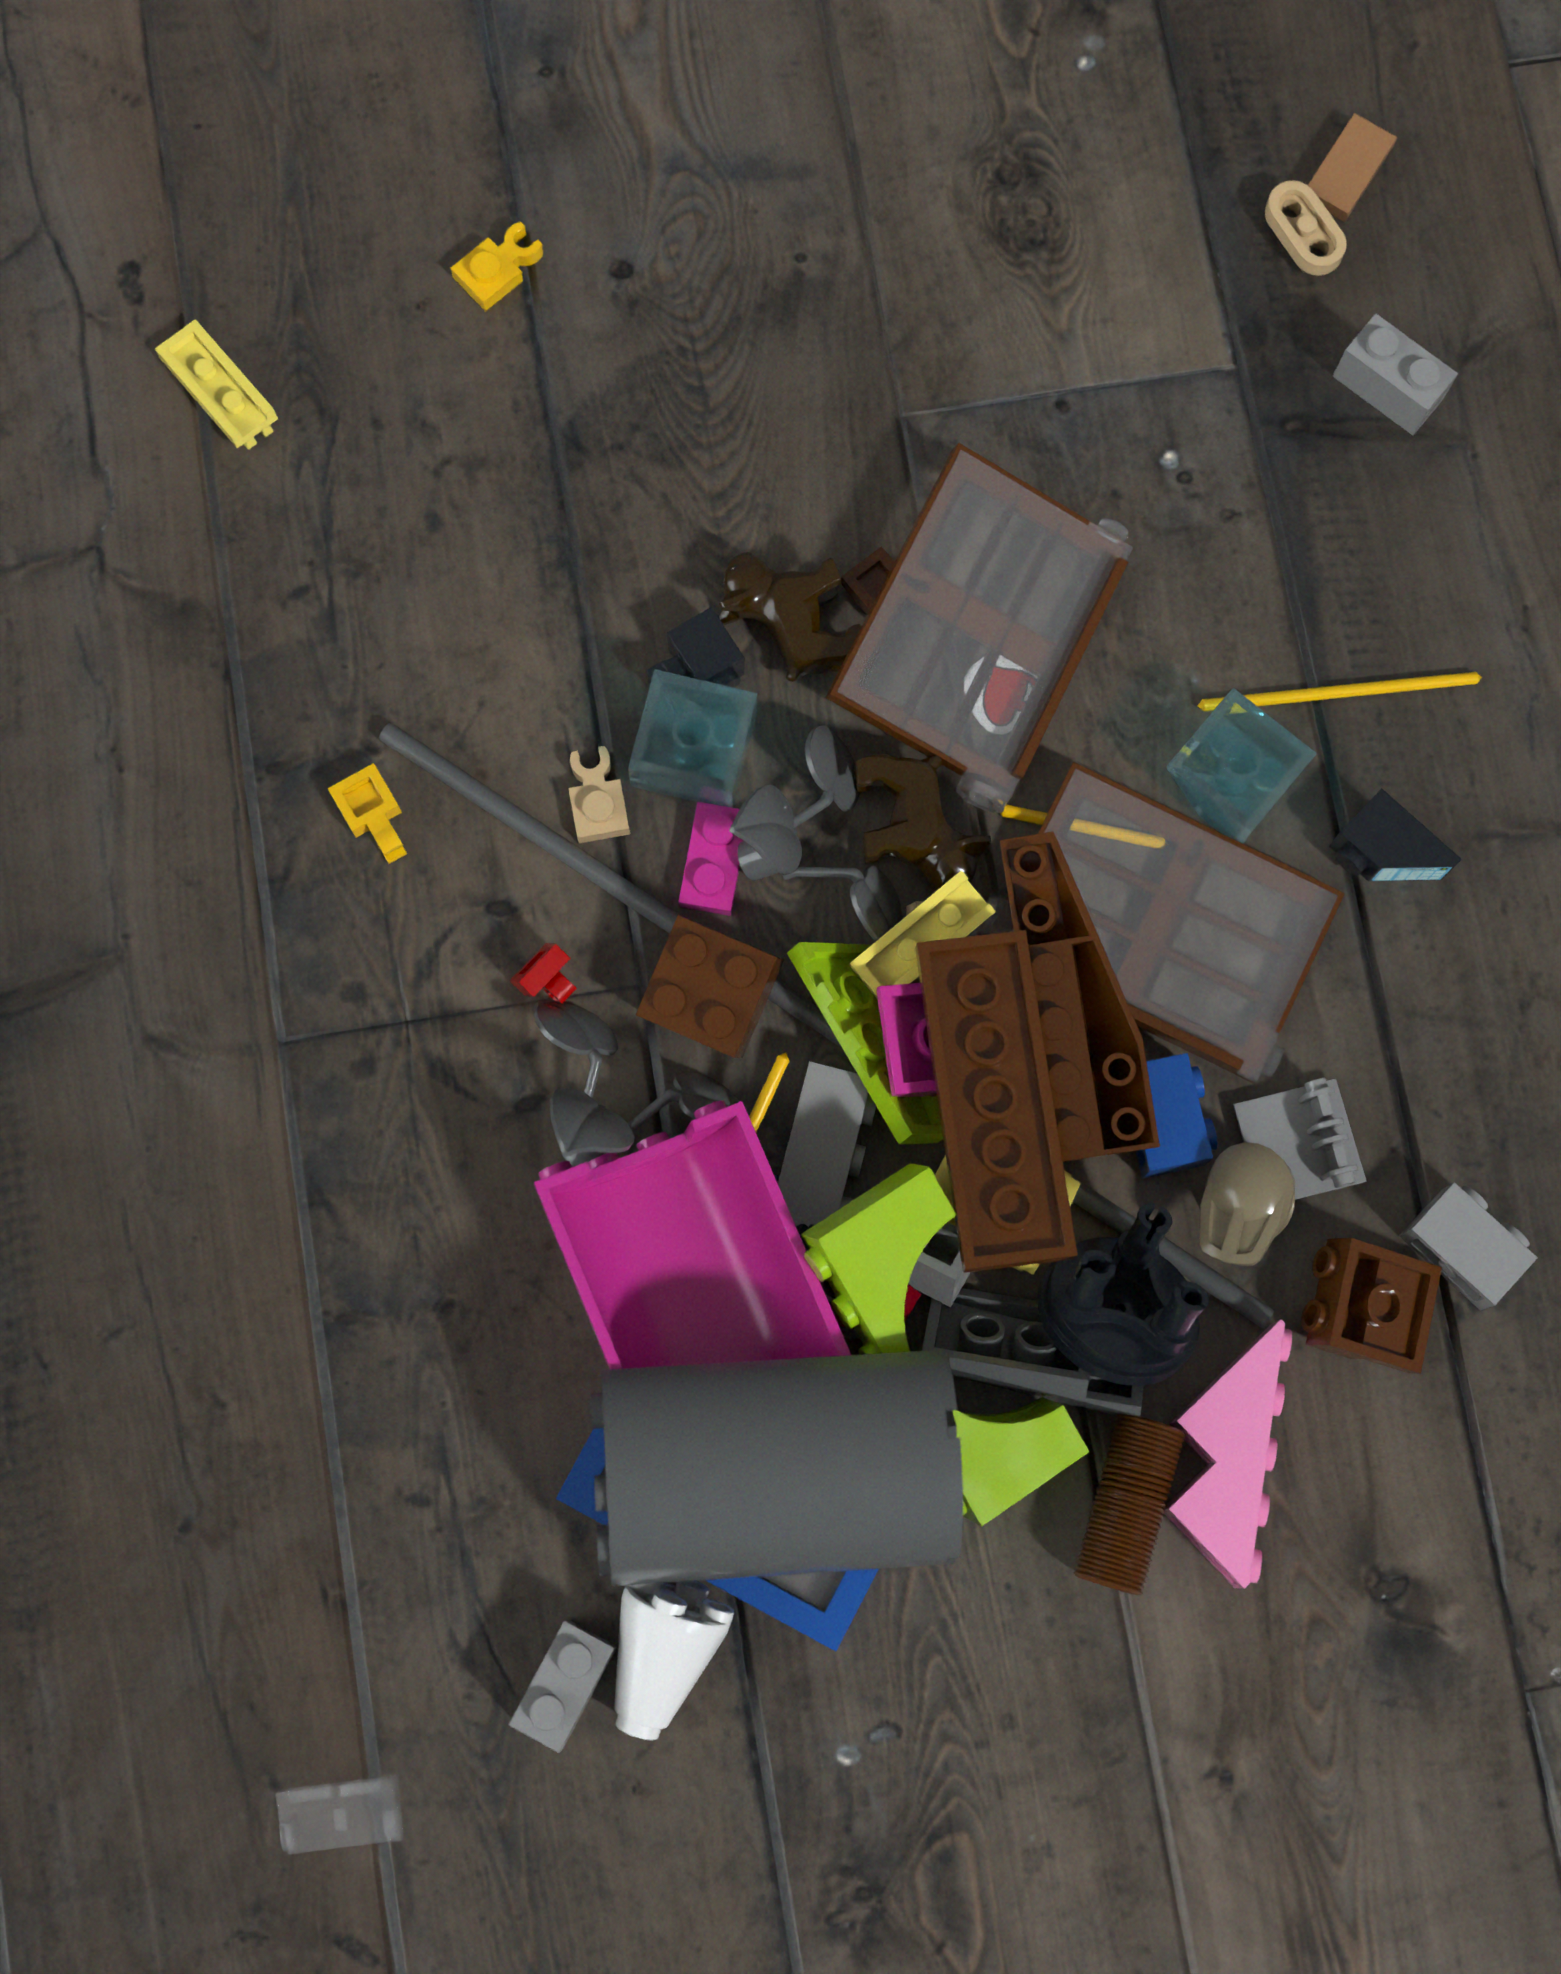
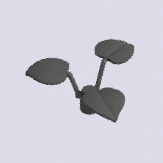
(772, 841)
(582, 1125)

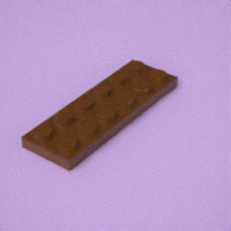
(995, 1102)

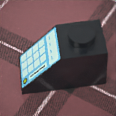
(1391, 845)

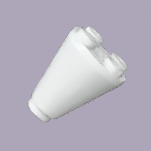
(662, 1651)

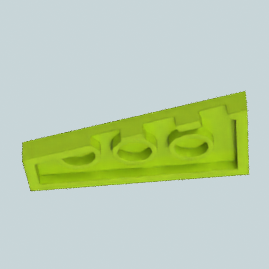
(856, 1023)

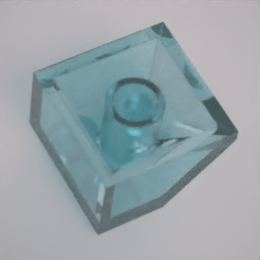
(693, 739)
(1238, 766)

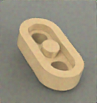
(1309, 230)

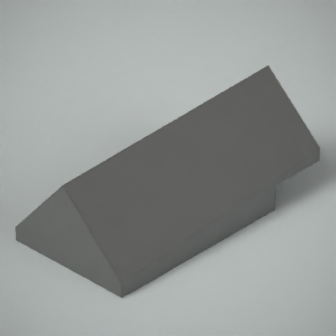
(1006, 1346)

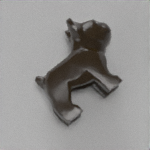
(790, 610)
(917, 825)

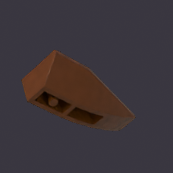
(1085, 1021)

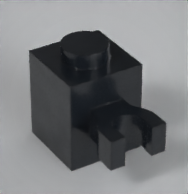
(703, 652)

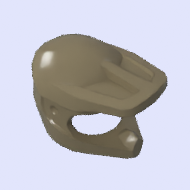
(1245, 1203)

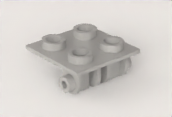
(1308, 1133)

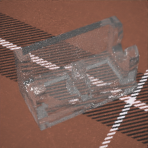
(340, 1814)

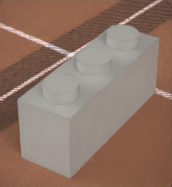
(824, 1144)

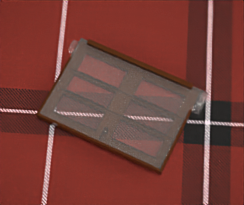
(982, 624)
(1190, 919)

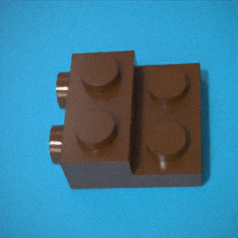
(1371, 1304)

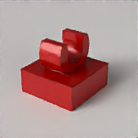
(544, 974)

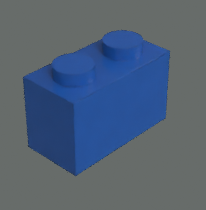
(1182, 1131)

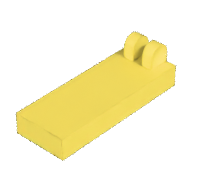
(217, 385)
(946, 914)

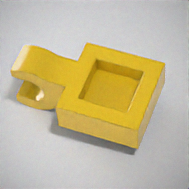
(369, 807)

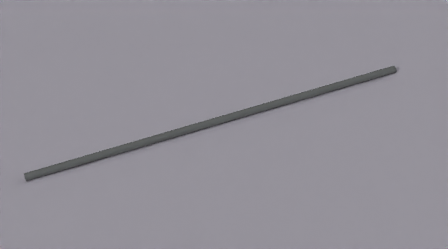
(780, 993)

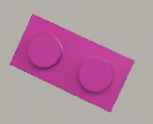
(711, 861)

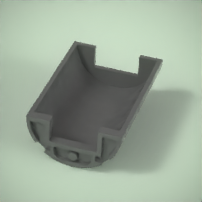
(778, 1467)

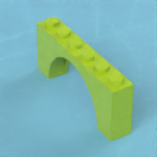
(868, 1262)

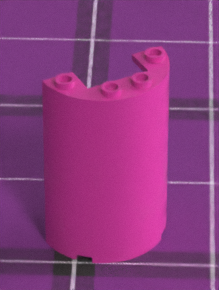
(689, 1250)

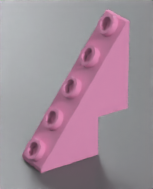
(1232, 1435)

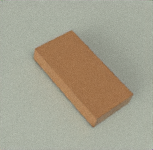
(1351, 165)

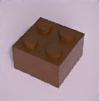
(709, 987)

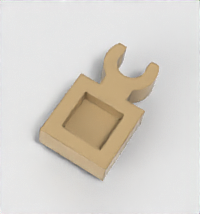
(598, 804)

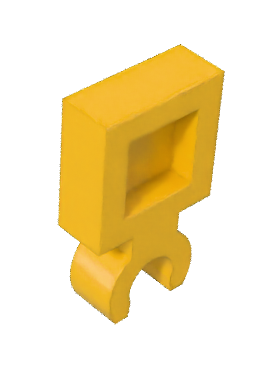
(492, 270)

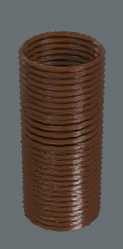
(1124, 1521)

